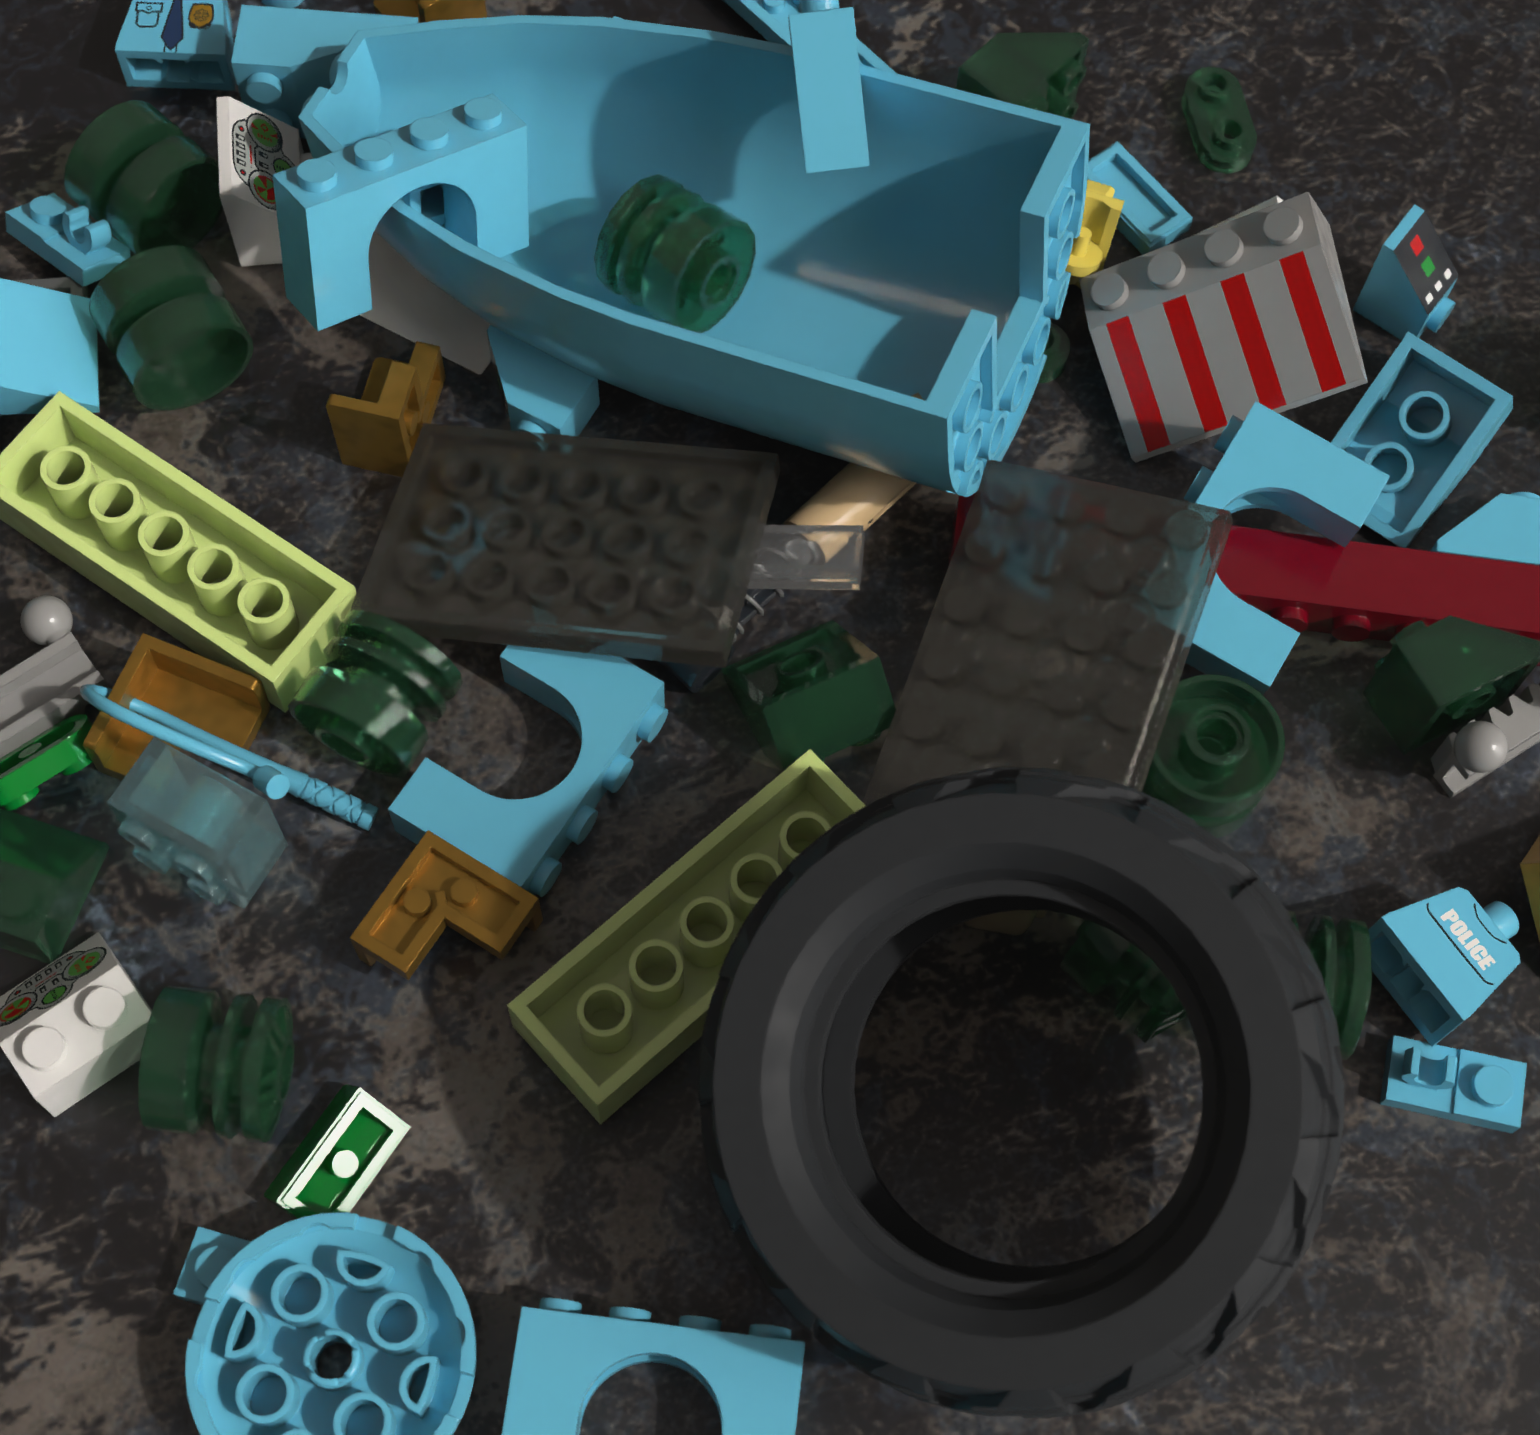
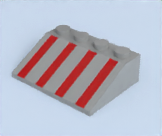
(1223, 325)

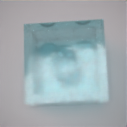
(197, 825)

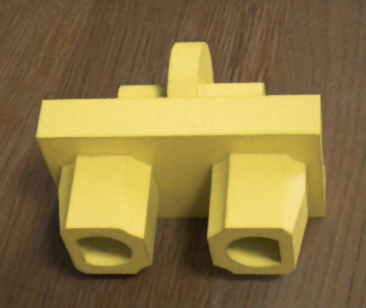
(1096, 232)

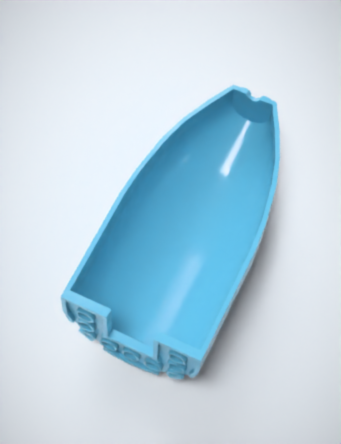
(862, 278)

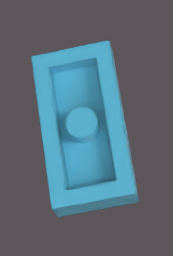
(67, 238)
(1453, 1084)

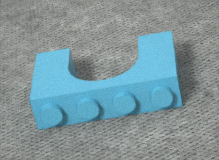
(828, 86)
(336, 200)
(1285, 470)
(523, 839)
(569, 1354)

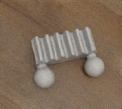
(47, 683)
(1489, 742)

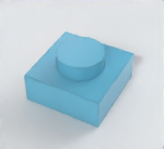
(204, 1261)

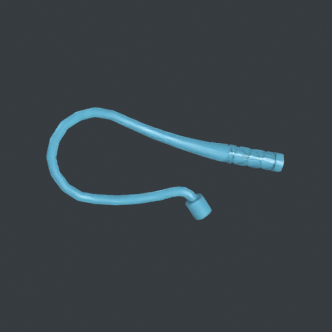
(267, 775)

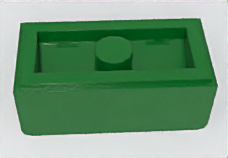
(338, 1156)

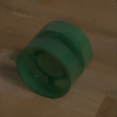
(144, 178)
(170, 327)
(1216, 752)

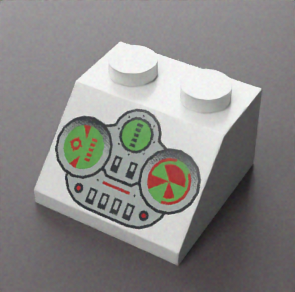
(249, 153)
(73, 1025)

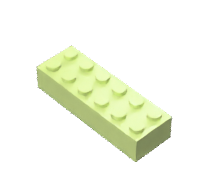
(170, 548)
(647, 975)

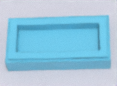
(1149, 212)

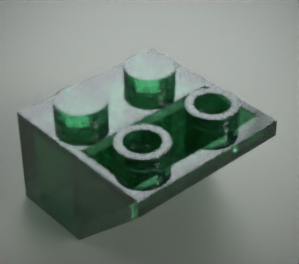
(1029, 70)

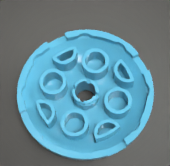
(323, 1286)

